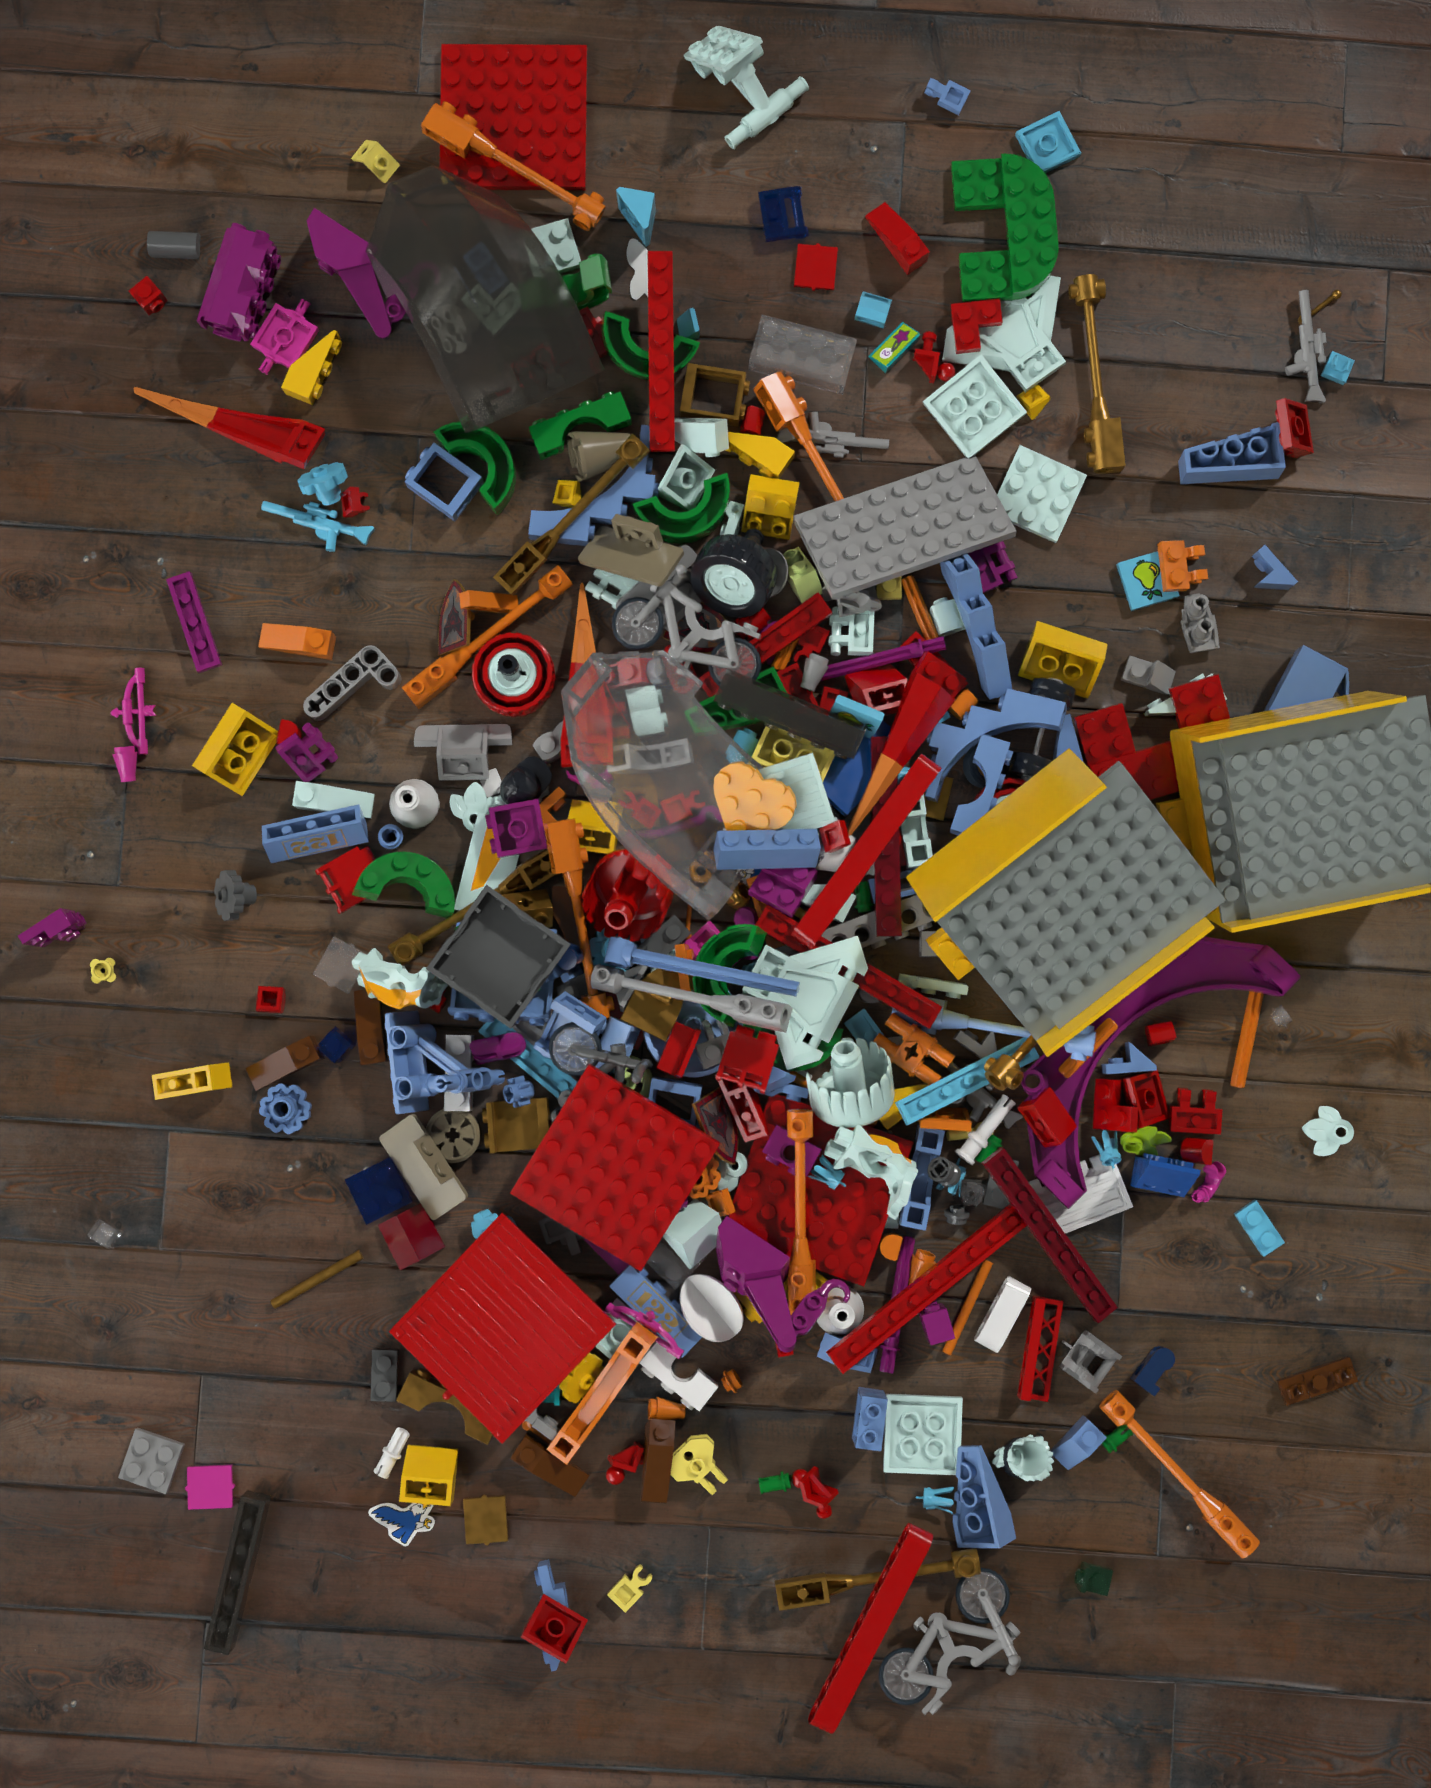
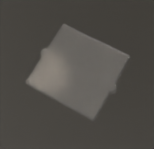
(337, 965)

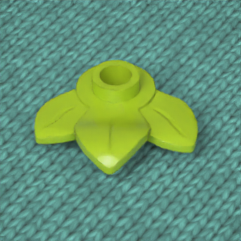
(1144, 1140)

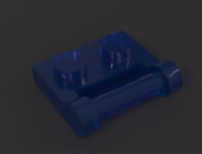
(775, 216)

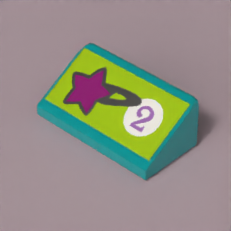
(895, 347)

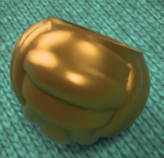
(739, 897)

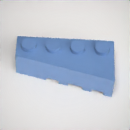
(1236, 458)

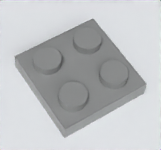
(151, 1460)

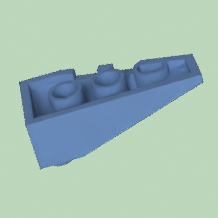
(981, 1509)

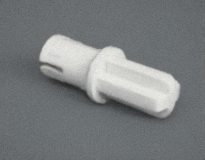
(391, 1453)

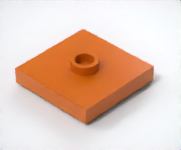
(947, 1119)

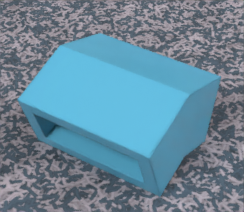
(873, 309)

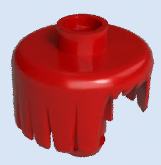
(625, 897)

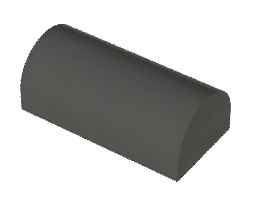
(173, 244)

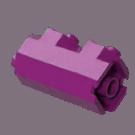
(238, 283)

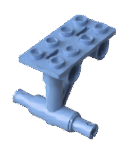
(407, 1050)

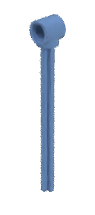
(624, 953)

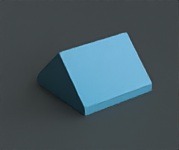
(639, 211)

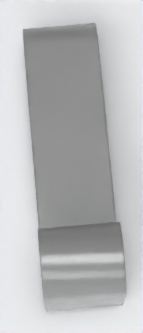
(349, 687)

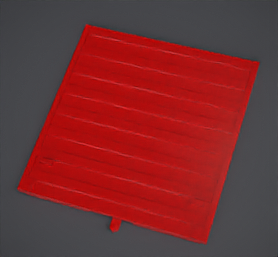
(502, 1328)

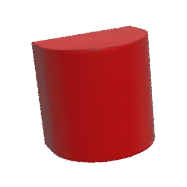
(753, 421)
(287, 729)
(270, 999)
(1160, 1033)
(1197, 1150)

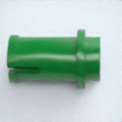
(863, 898)
(993, 1144)
(1115, 1438)
(775, 1483)

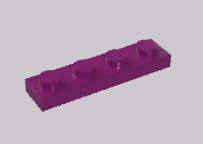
(194, 622)

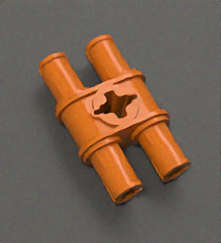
(926, 1047)

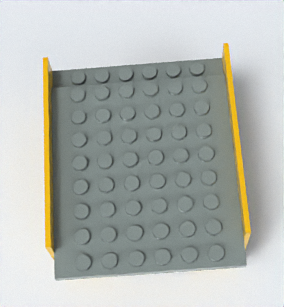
(1307, 806)
(1066, 897)

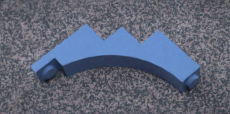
(978, 618)

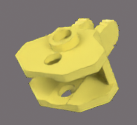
(699, 1464)

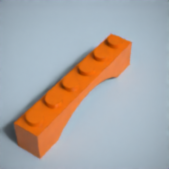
(602, 1393)

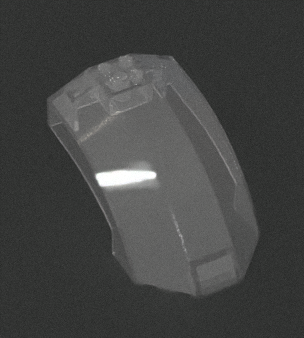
(651, 766)

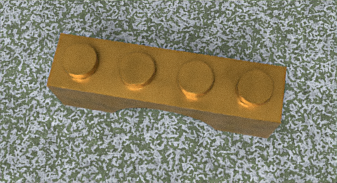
(422, 1390)

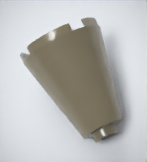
(593, 451)

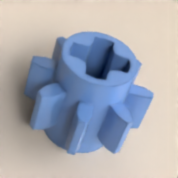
(518, 1091)

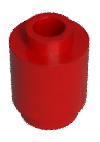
(758, 620)

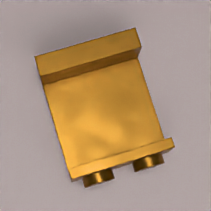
(516, 1127)

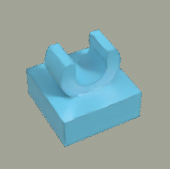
(1337, 368)

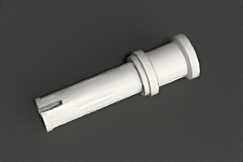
(978, 1139)

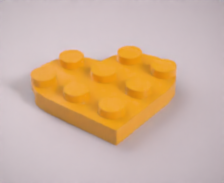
(750, 801)

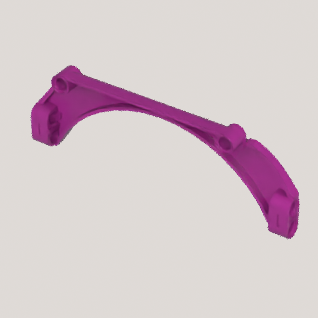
(1203, 967)

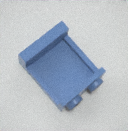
(567, 1010)

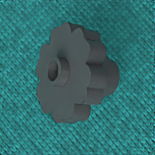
(233, 895)

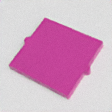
(210, 1487)

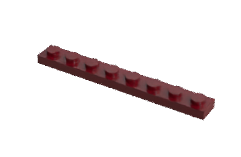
(887, 865)
(1049, 1234)

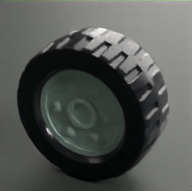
(734, 574)

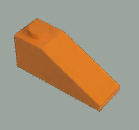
(298, 640)

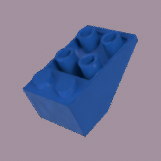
(1163, 1175)

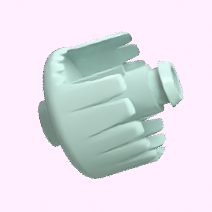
(856, 1087)

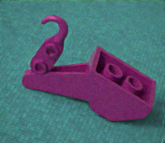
(345, 255)
(759, 1272)

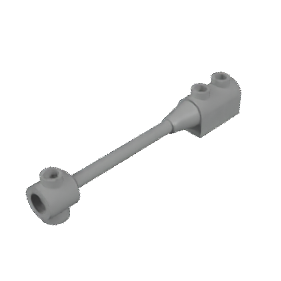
(740, 1007)

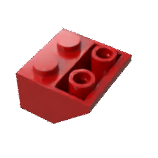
(878, 688)

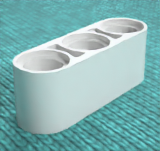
(1002, 1314)

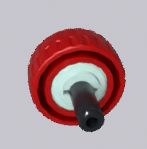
(513, 674)

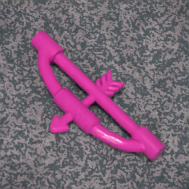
(142, 711)
(649, 1323)

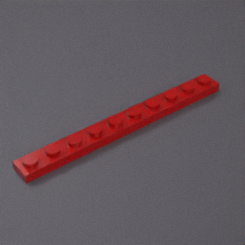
(926, 1289)

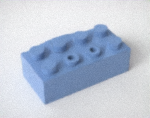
(1309, 679)

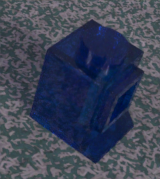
(335, 1045)

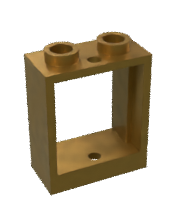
(717, 374)

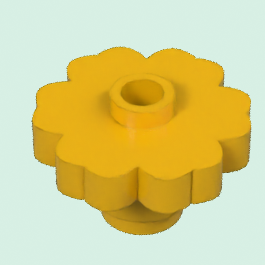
(581, 1378)

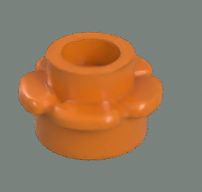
(731, 1381)

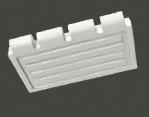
(1104, 1197)

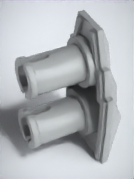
(1199, 624)

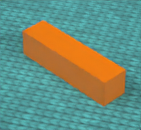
(488, 601)

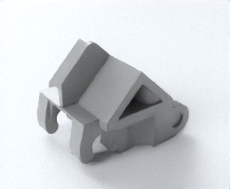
(855, 602)
(1081, 1356)

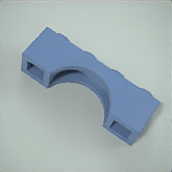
(990, 758)
(925, 1148)

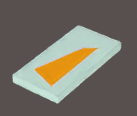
(482, 866)

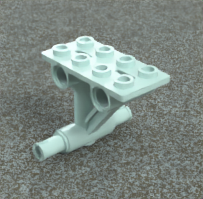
(730, 58)

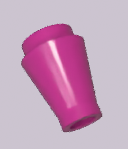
(126, 762)

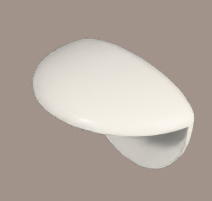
(710, 1308)

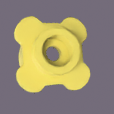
(97, 975)

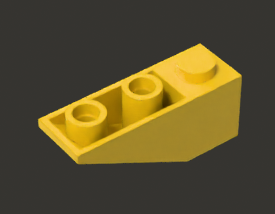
(308, 372)
(763, 452)

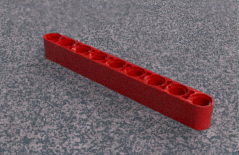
(866, 851)
(870, 1628)

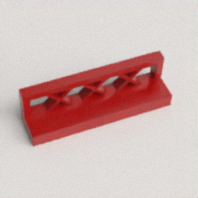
(1032, 1349)

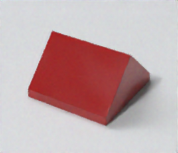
(1147, 1094)
(554, 1628)

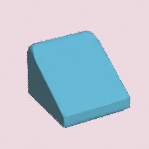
(688, 325)

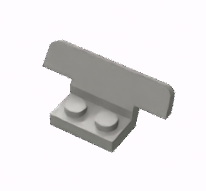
(643, 589)
(462, 748)

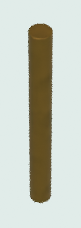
(317, 1279)

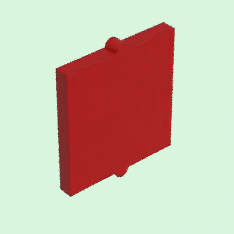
(815, 267)

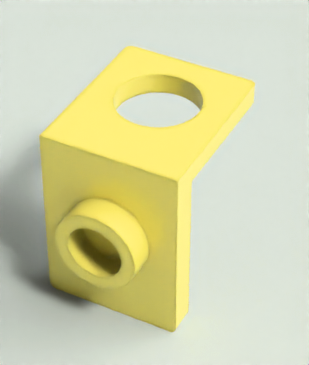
(376, 159)

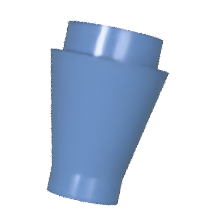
(385, 834)

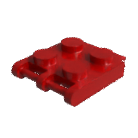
(344, 873)
(748, 1058)

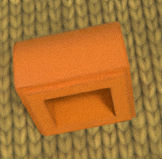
(962, 704)
(890, 1245)

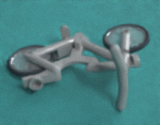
(640, 624)
(907, 1673)

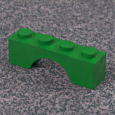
(608, 412)

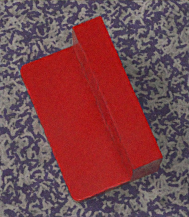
(678, 1050)
(1048, 1118)

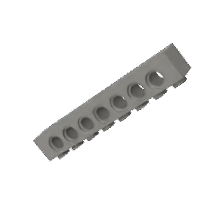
(847, 930)

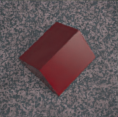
(411, 1236)

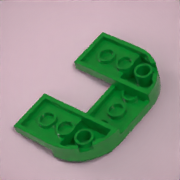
(1030, 226)

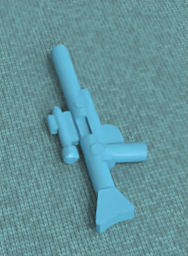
(316, 519)

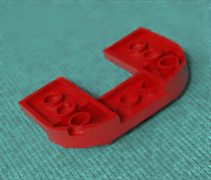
(1108, 739)

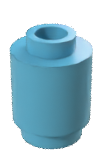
(746, 740)

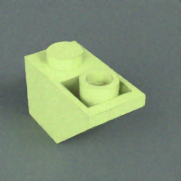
(802, 575)

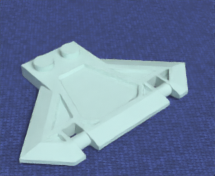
(1022, 341)
(821, 994)

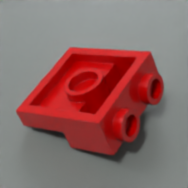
(1294, 428)

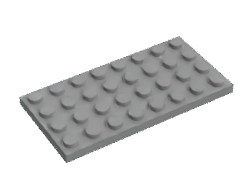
(904, 526)

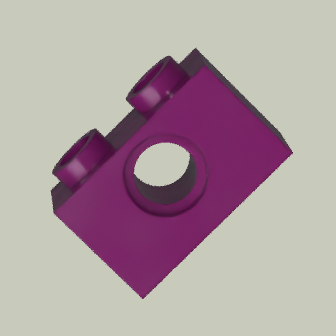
(776, 1147)
(936, 1323)

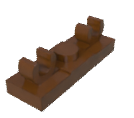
(1317, 1381)

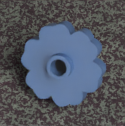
(298, 1108)

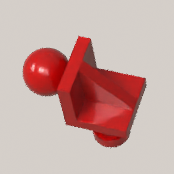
(929, 360)
(627, 1460)
(814, 1491)

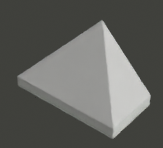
(637, 973)

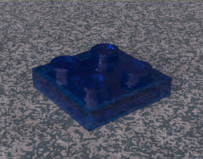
(378, 1190)

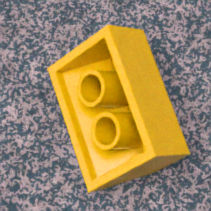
(1063, 656)
(236, 749)

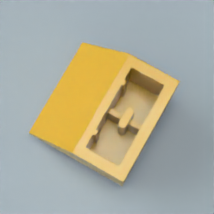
(770, 506)
(596, 834)
(429, 1475)

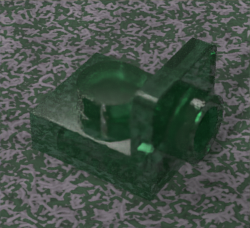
(1093, 1578)

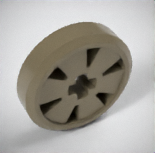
(465, 1124)

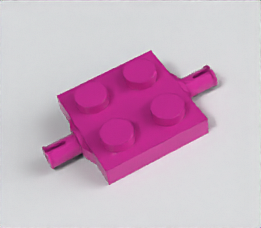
(284, 336)

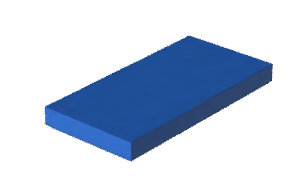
(849, 777)

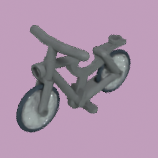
(574, 1048)

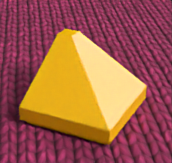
(1033, 400)
(567, 493)

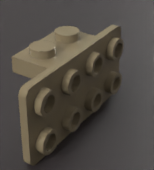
(632, 551)
(423, 1166)

